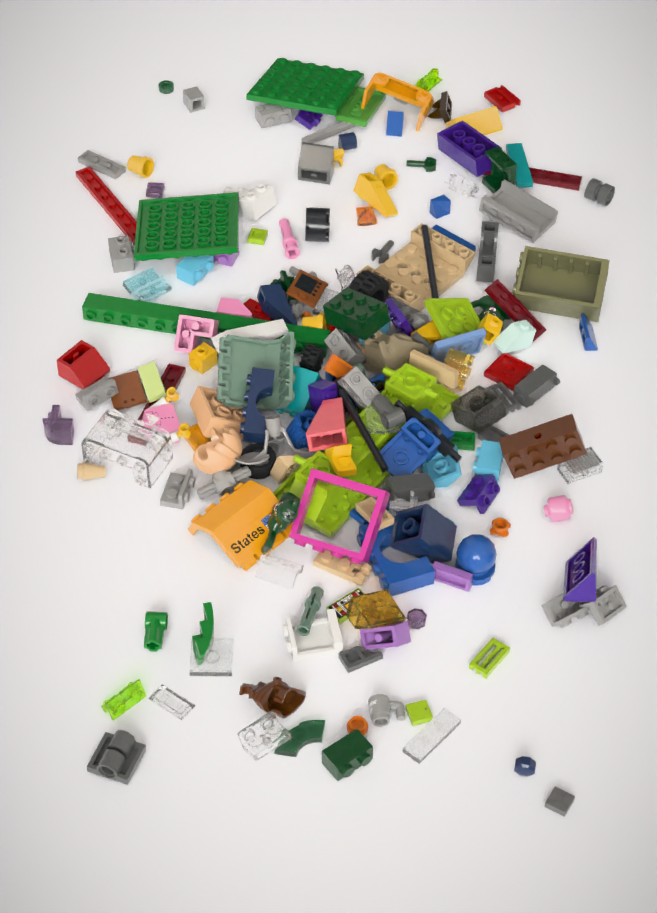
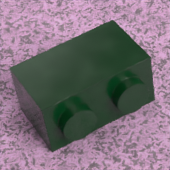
(347, 755)

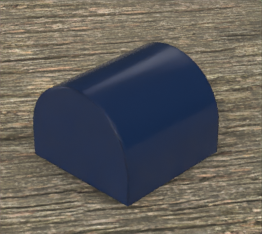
(347, 141)

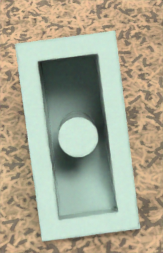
(515, 337)

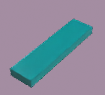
(523, 175)

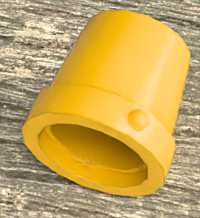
(141, 165)
(386, 175)
(316, 321)

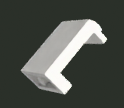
(322, 641)

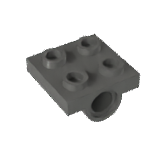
(117, 756)

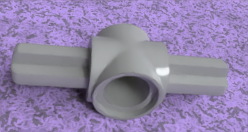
(223, 482)

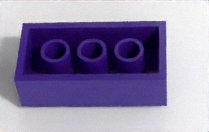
(466, 147)

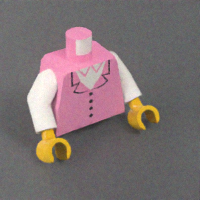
(164, 416)

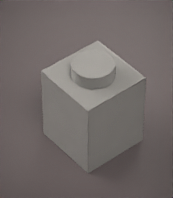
(193, 99)

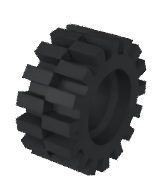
(312, 358)

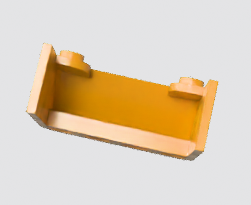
(402, 91)

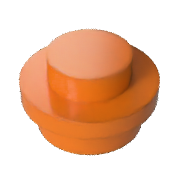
(359, 723)

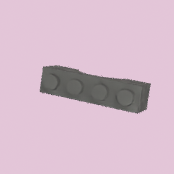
(487, 251)

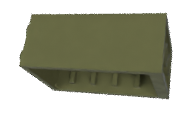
(561, 283)

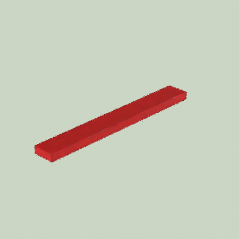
(108, 202)

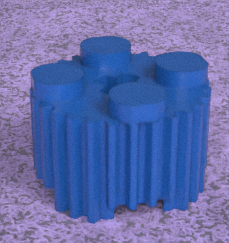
(298, 427)

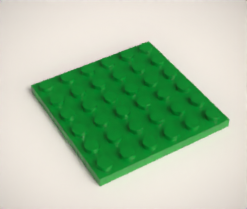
(306, 86)
(187, 226)

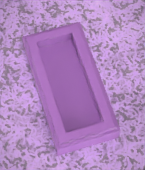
(452, 576)

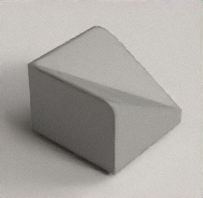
(419, 320)

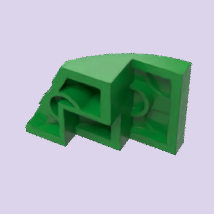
(204, 641)

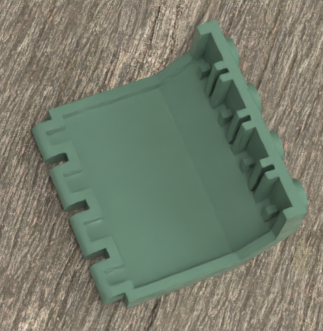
(236, 362)

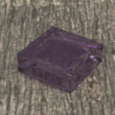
(155, 190)

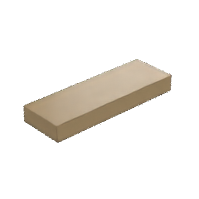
(443, 372)

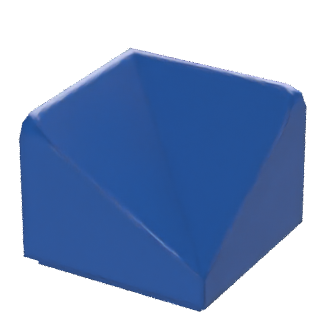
(440, 206)

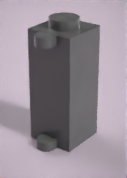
(535, 385)
(402, 485)

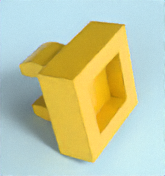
(338, 156)

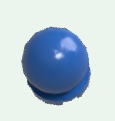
(477, 556)

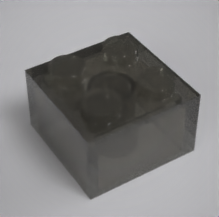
(478, 409)

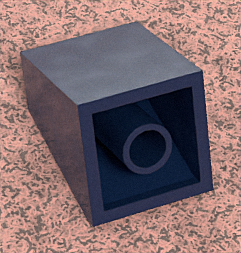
(424, 533)

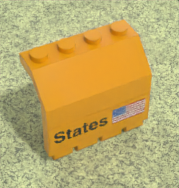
(241, 523)

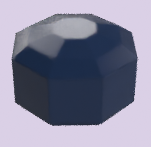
(525, 766)

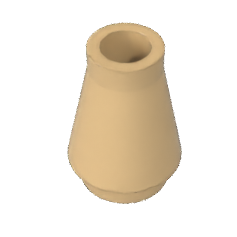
(90, 471)

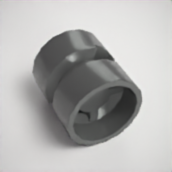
(598, 191)

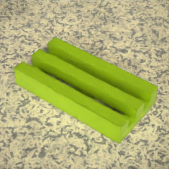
(481, 668)

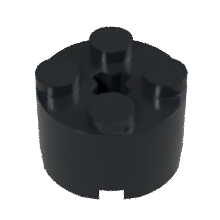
(317, 224)

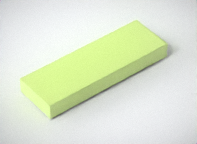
(152, 381)

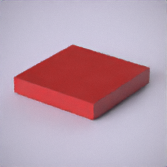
(508, 370)

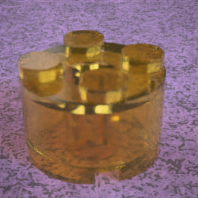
(460, 362)

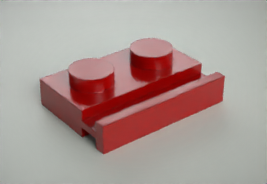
(502, 98)

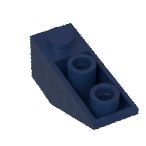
(274, 303)

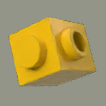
(492, 327)
(203, 358)

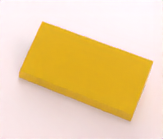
(484, 121)

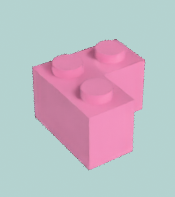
(190, 329)

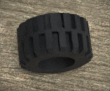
(370, 285)

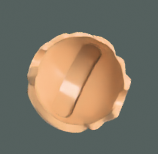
(219, 452)

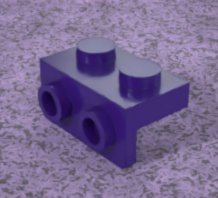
(308, 118)
(480, 492)

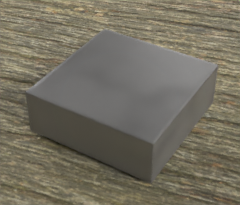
(559, 801)

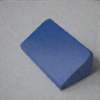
(587, 334)

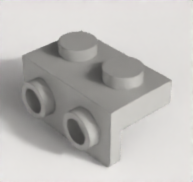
(561, 611)

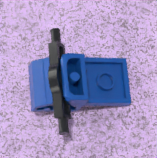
(417, 442)

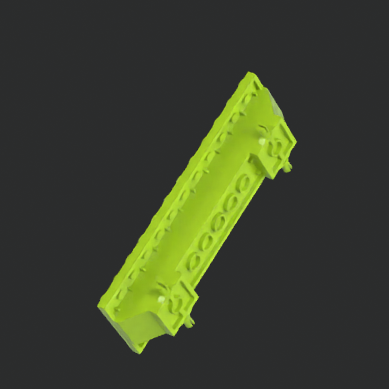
(331, 503)

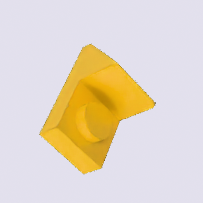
(341, 460)

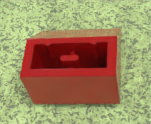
(82, 365)

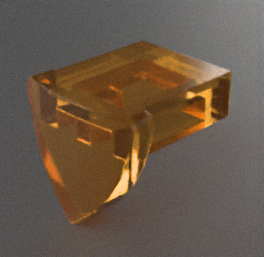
(365, 216)

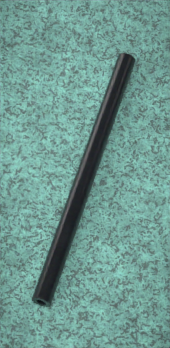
(429, 260)
(363, 430)

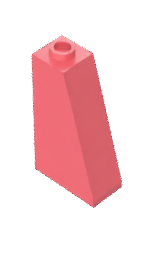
(328, 426)

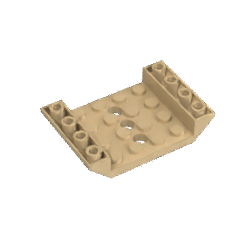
(450, 265)

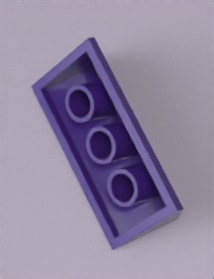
(581, 574)

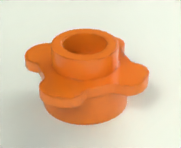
(500, 527)

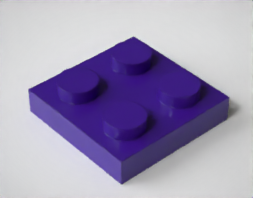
(398, 320)

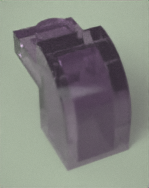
(58, 429)

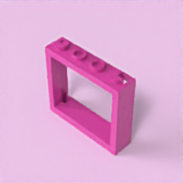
(373, 528)

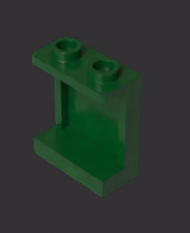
(501, 169)

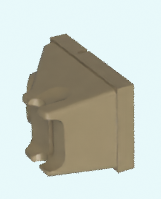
(389, 351)

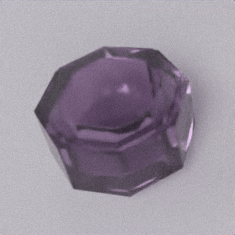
(416, 618)

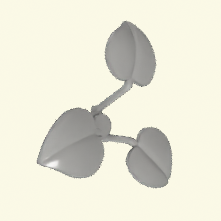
(274, 432)

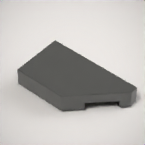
(358, 657)

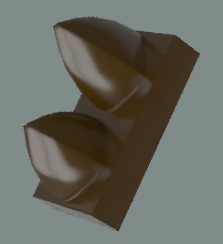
(443, 108)

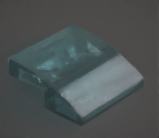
(147, 285)

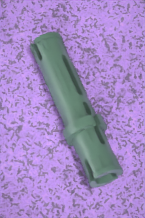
(312, 605)

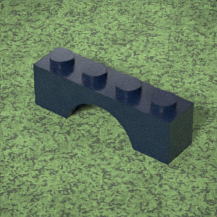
(260, 387)

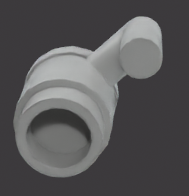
(380, 709)

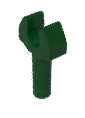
(429, 164)

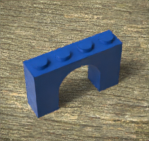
(393, 575)

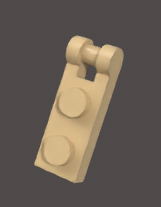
(342, 567)

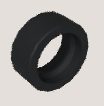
(260, 471)

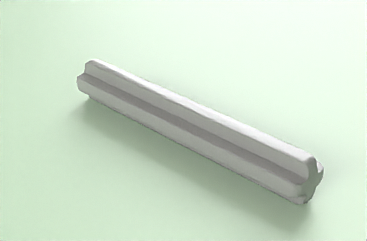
(327, 132)

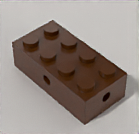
(542, 446)

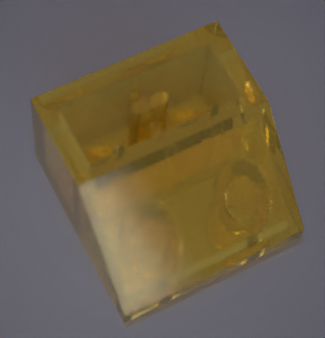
(373, 610)

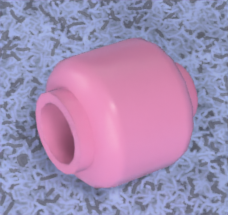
(558, 508)

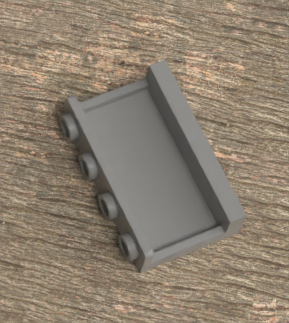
(519, 211)

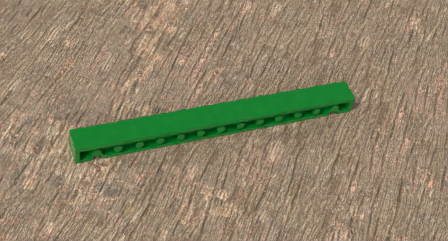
(165, 319)

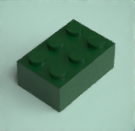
(356, 313)

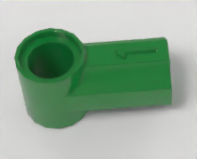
(155, 626)

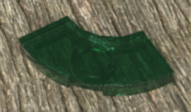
(303, 734)

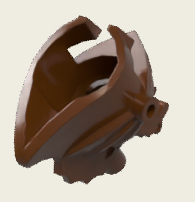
(275, 696)

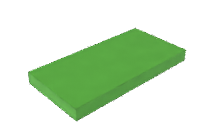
(352, 109)

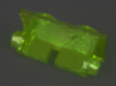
(430, 80)
(124, 700)

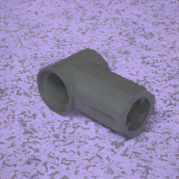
(388, 412)

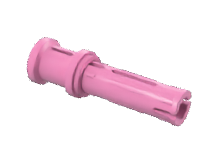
(289, 242)

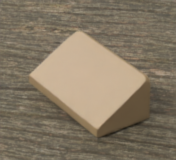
(283, 468)

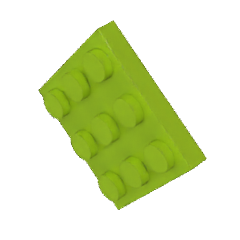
(452, 316)

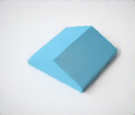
(442, 470)

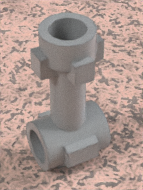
(297, 309)

